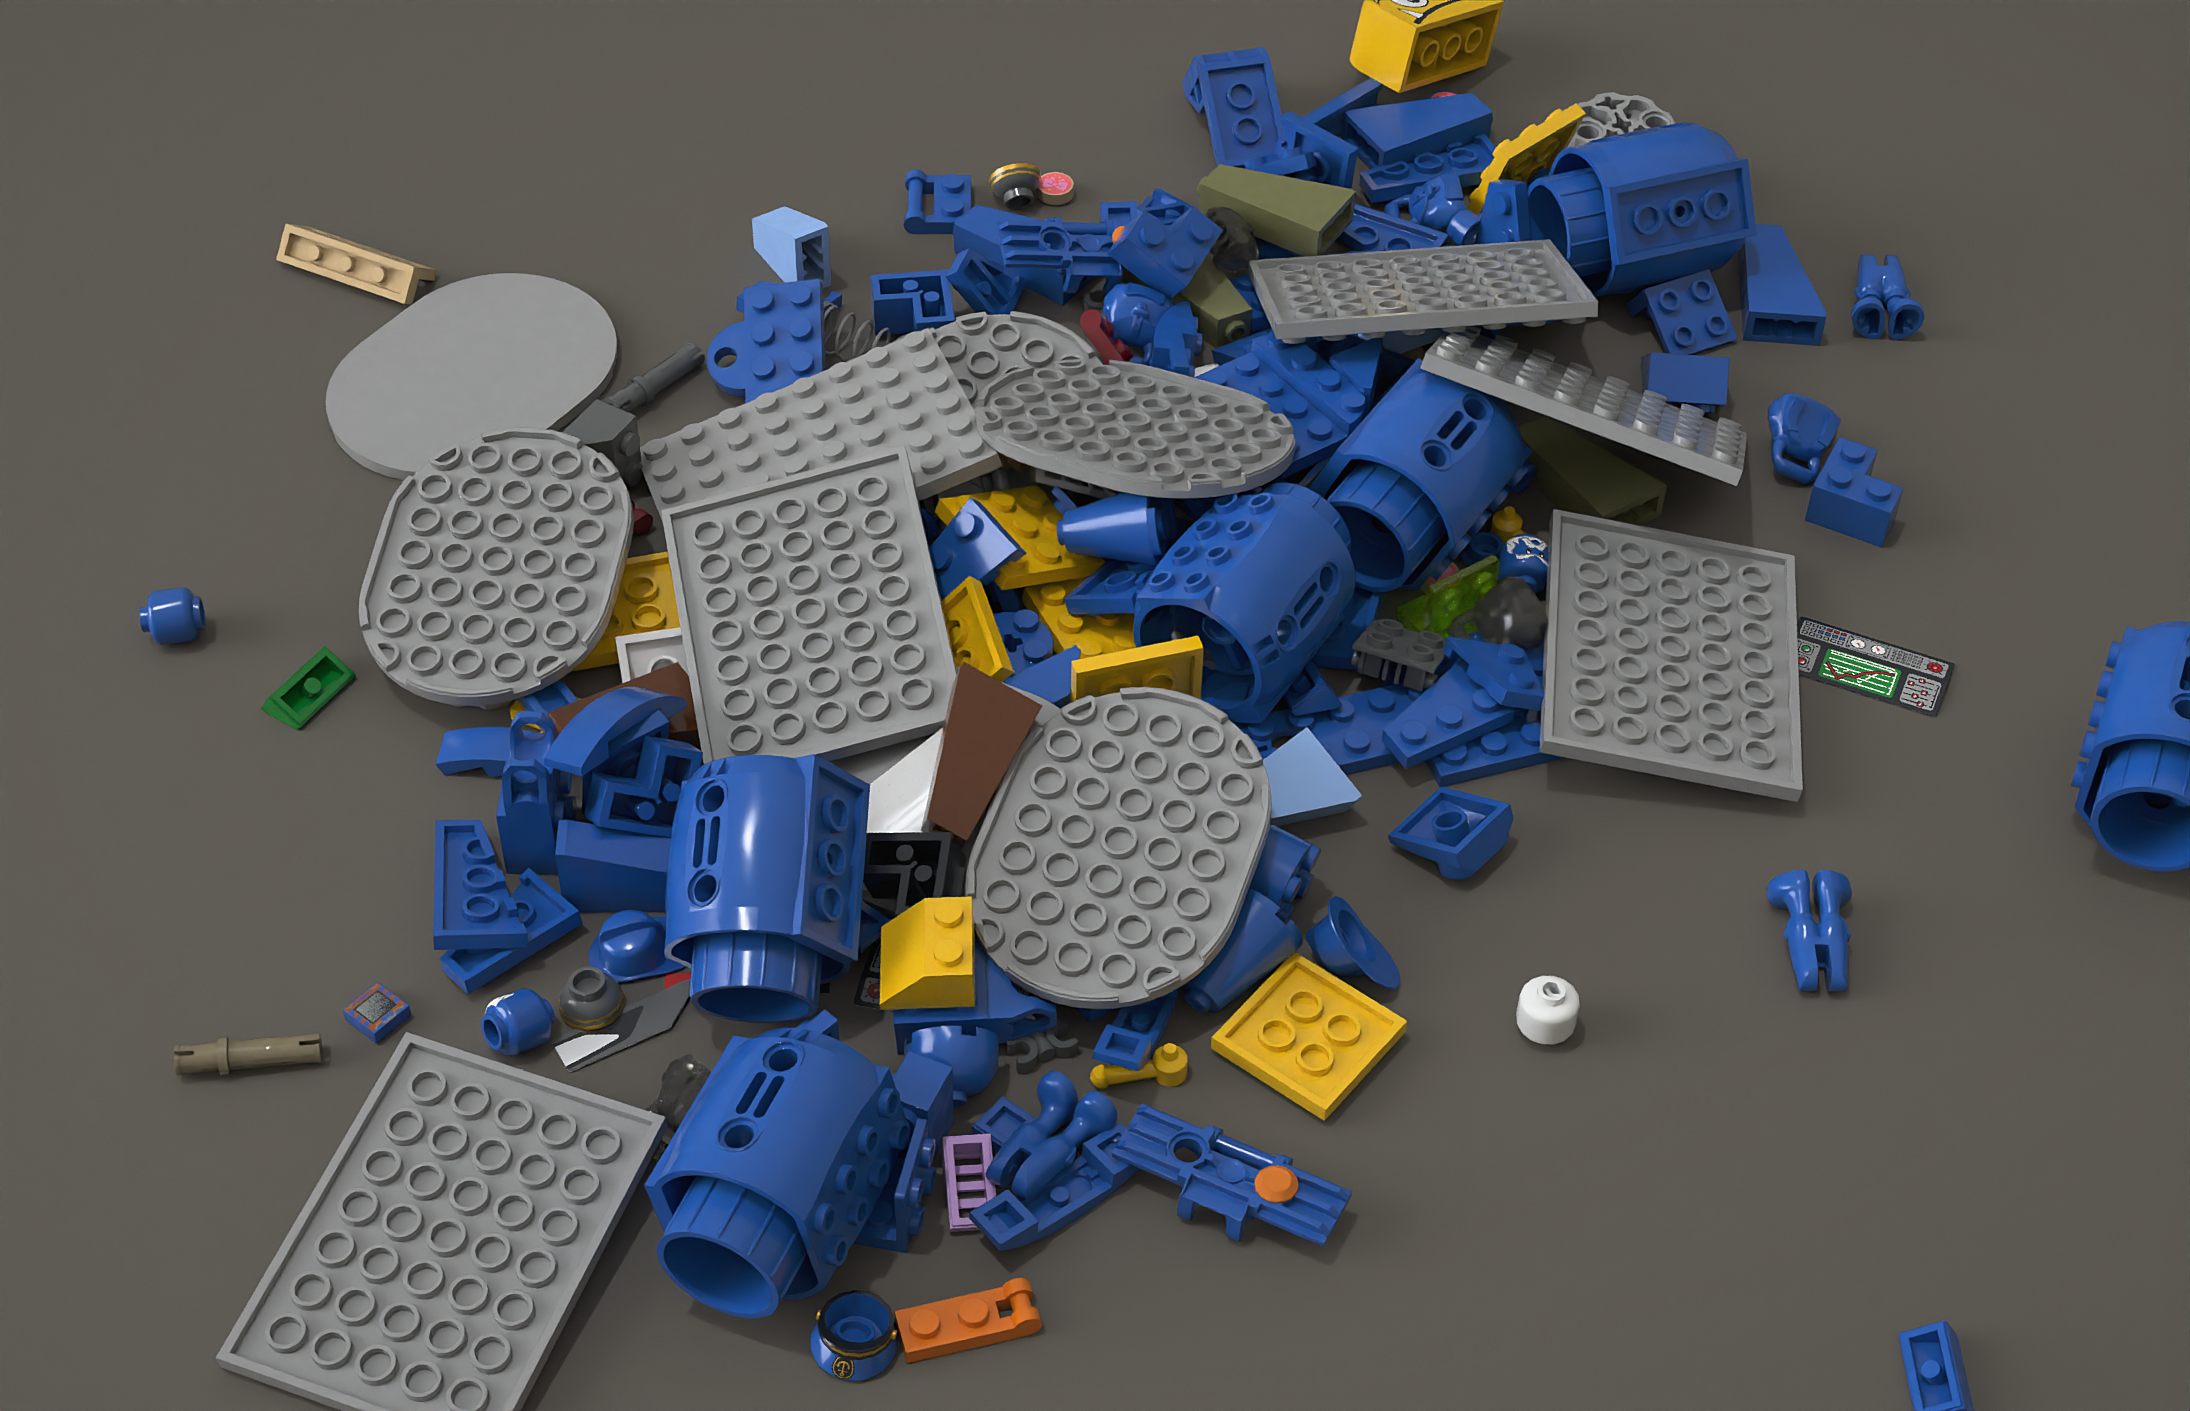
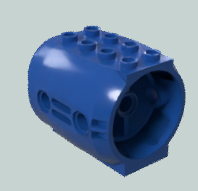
(1645, 206)
(1421, 477)
(1259, 589)
(2139, 755)
(766, 883)
(775, 1170)

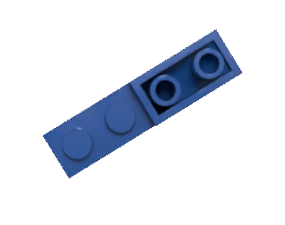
(1176, 340)

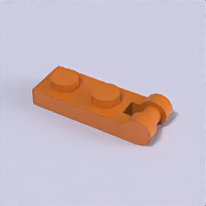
(967, 1321)

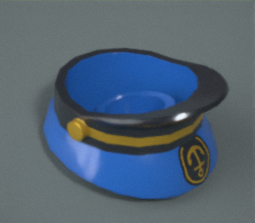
(854, 1336)

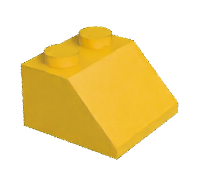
(929, 956)

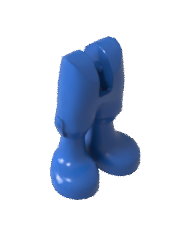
(1886, 286)
(1814, 944)
(1034, 1157)

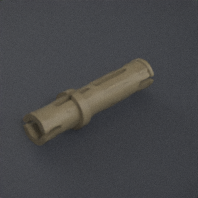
(244, 1054)

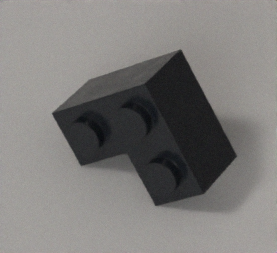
(913, 867)

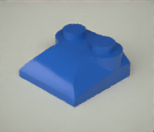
(1455, 831)

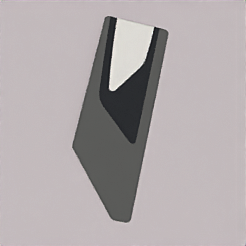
(634, 1024)

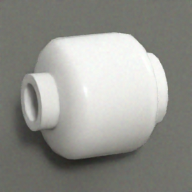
(1547, 1010)

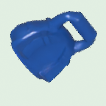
(1432, 203)
(1135, 314)
(1801, 431)

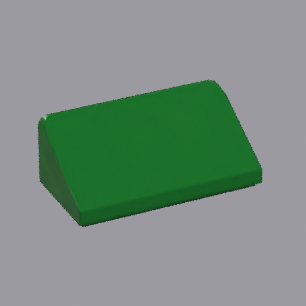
(308, 689)

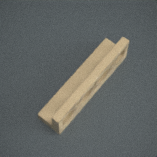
(352, 263)

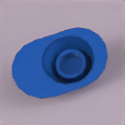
(632, 947)
(1350, 948)

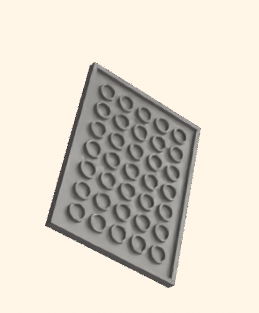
(1419, 290)
(1590, 402)
(846, 412)
(811, 613)
(1671, 656)
(444, 1238)

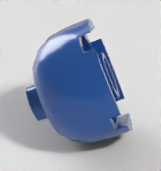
(972, 1057)

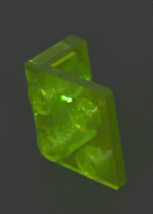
(1450, 598)

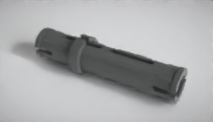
(642, 389)

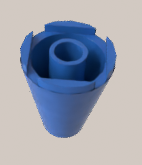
(1120, 528)
(1250, 953)

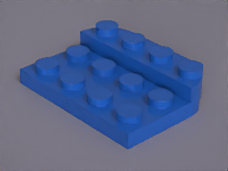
(1302, 388)

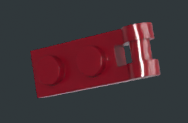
(1101, 335)

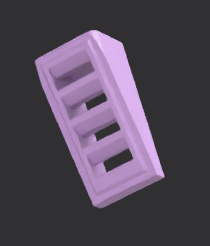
(965, 1148)

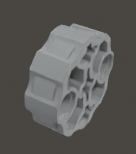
(1617, 114)

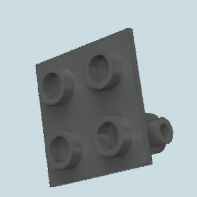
(1390, 641)

